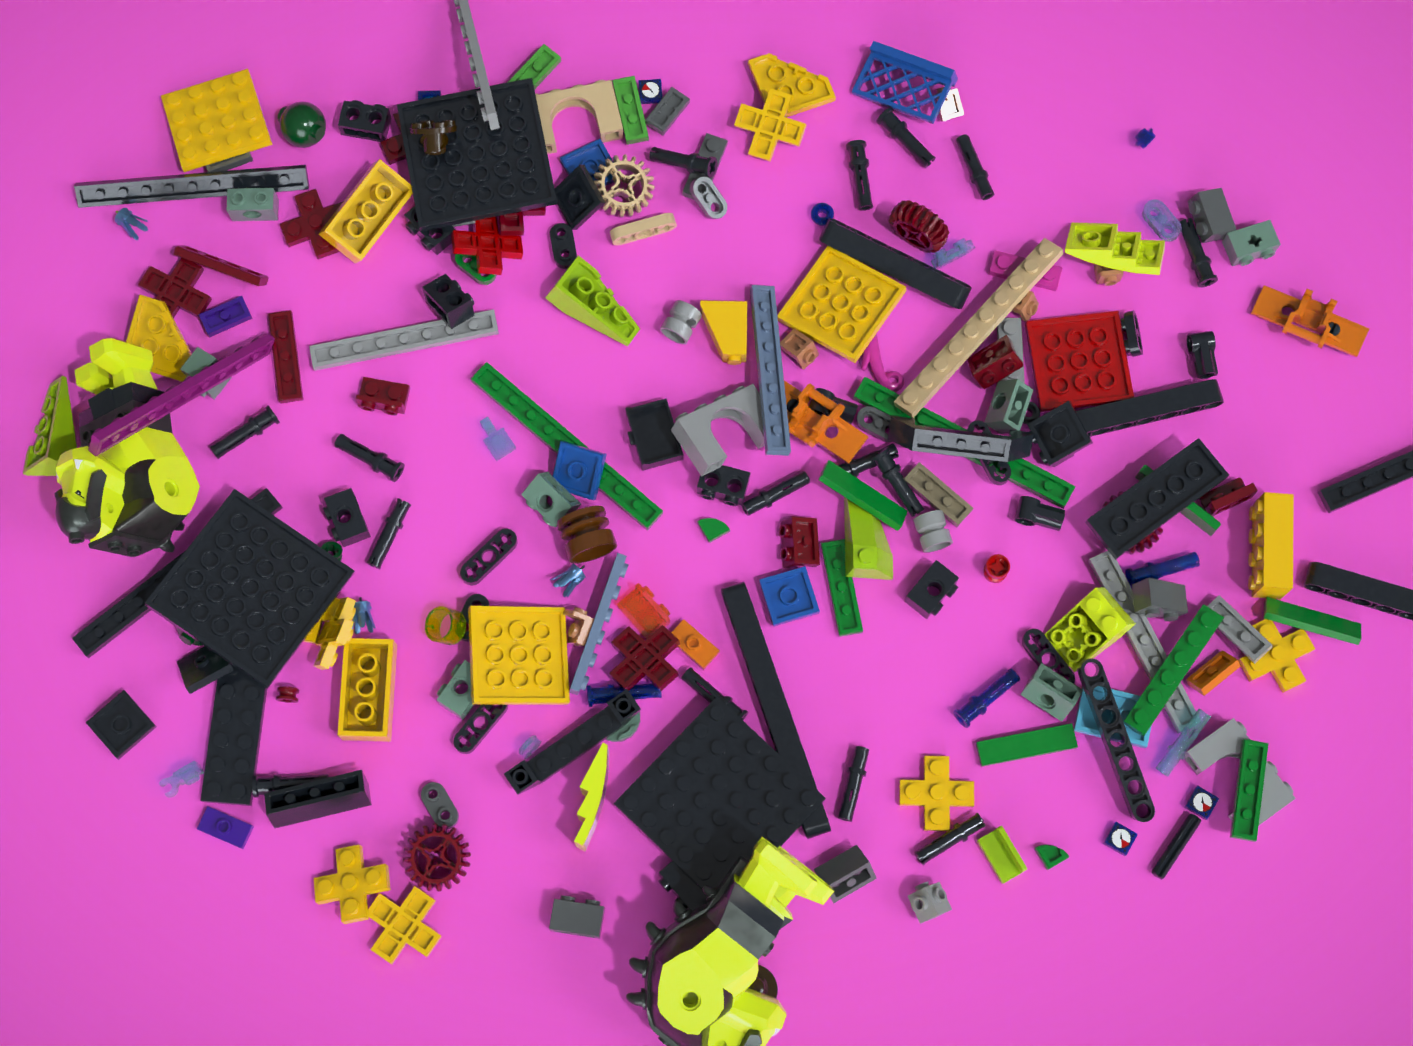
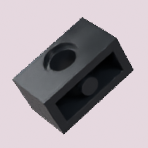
(339, 505)
(938, 577)

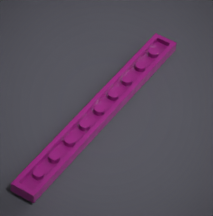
(179, 395)

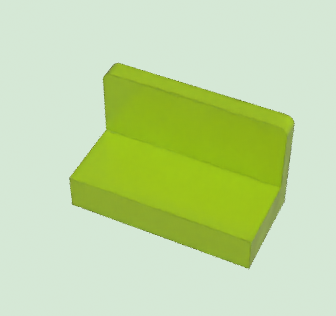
(1002, 854)

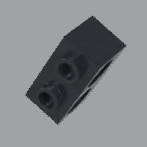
(363, 126)
(429, 243)
(449, 300)
(725, 476)

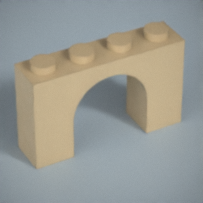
(595, 97)

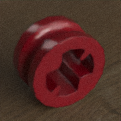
(287, 694)

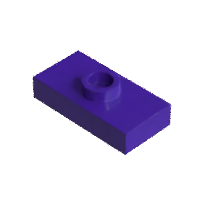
(225, 316)
(225, 827)

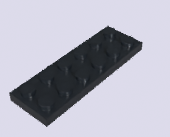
(1157, 498)
(234, 740)

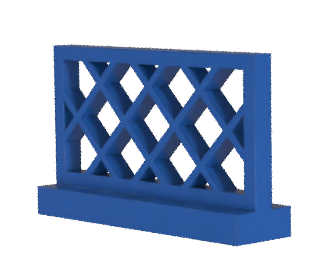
(916, 67)

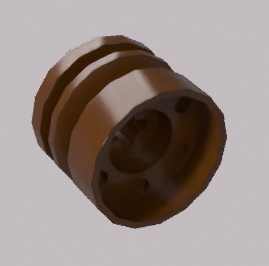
(586, 534)

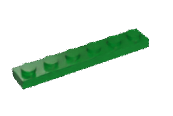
(1173, 670)

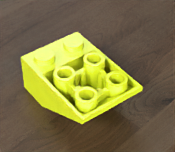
(1089, 628)

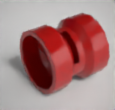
(997, 563)

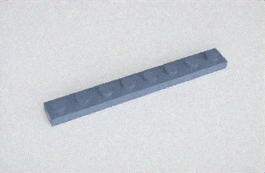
(770, 370)

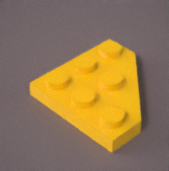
(805, 87)
(157, 331)

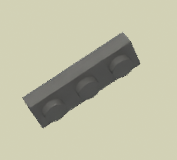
(711, 146)

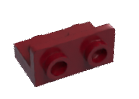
(994, 362)
(383, 395)
(1227, 496)
(799, 542)

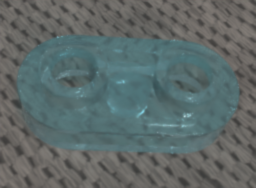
(1163, 220)
(945, 257)

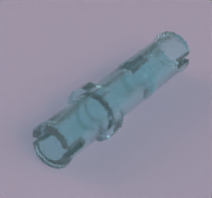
(1183, 742)

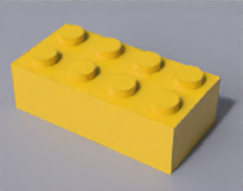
(367, 211)
(1271, 545)
(367, 690)

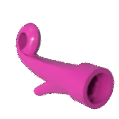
(872, 356)

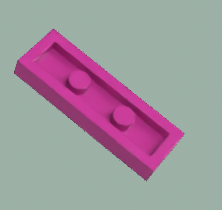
(1004, 264)

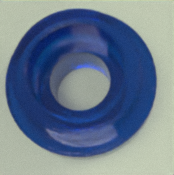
(1144, 137)
(821, 208)

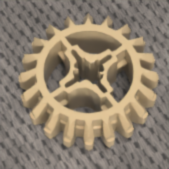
(628, 194)

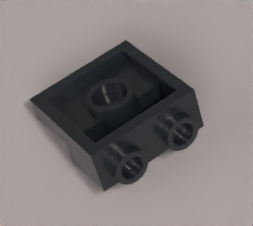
(1059, 434)

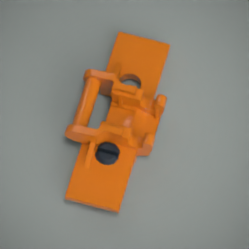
(1333, 329)
(812, 427)

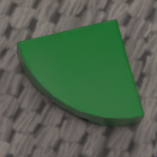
(713, 528)
(1051, 855)

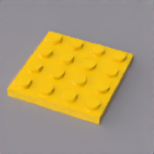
(216, 120)
(841, 304)
(518, 655)

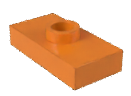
(695, 644)
(1213, 672)

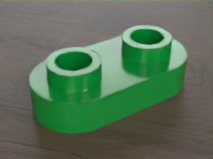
(472, 270)

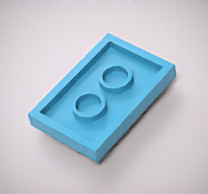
(1125, 701)

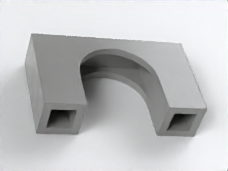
(695, 431)
(1227, 743)

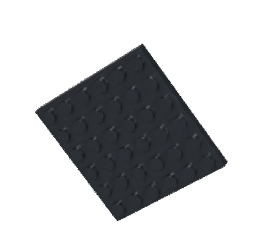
(483, 169)
(250, 588)
(717, 796)

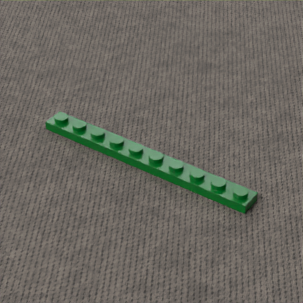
(552, 433)
(1022, 472)

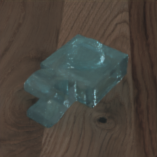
(497, 441)
(186, 775)

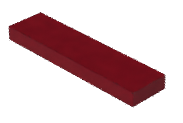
(221, 265)
(285, 357)

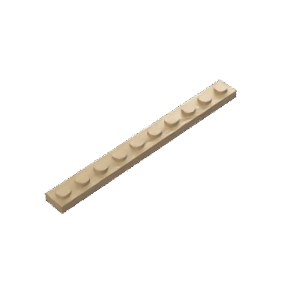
(978, 328)

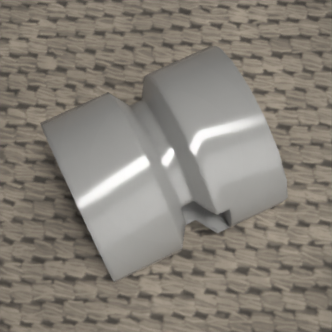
(682, 319)
(933, 533)

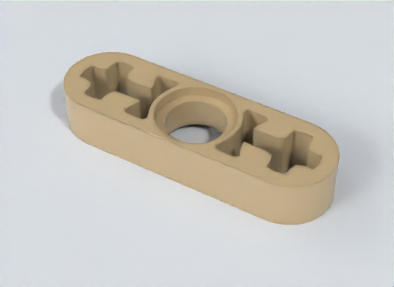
(643, 229)

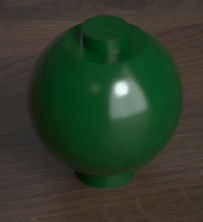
(302, 124)

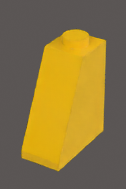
(727, 328)

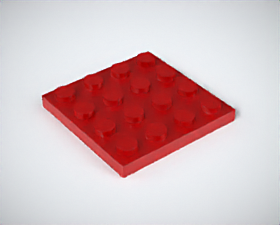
(1079, 360)

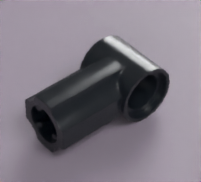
(1202, 348)
(848, 413)
(1032, 512)

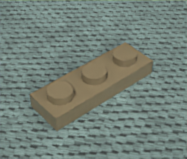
(938, 494)

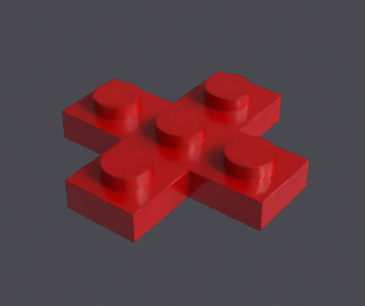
(487, 245)

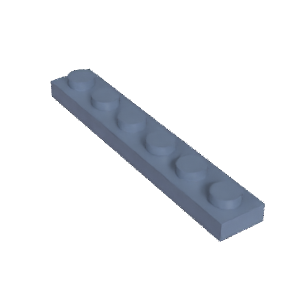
(596, 634)

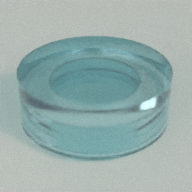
(529, 746)

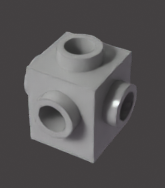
(929, 901)

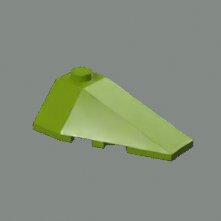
(588, 300)
(54, 432)
(865, 545)

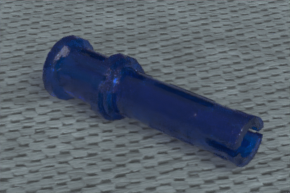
(1162, 569)
(604, 694)
(976, 703)

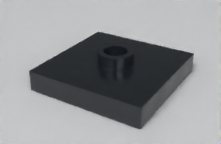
(578, 197)
(202, 669)
(121, 724)

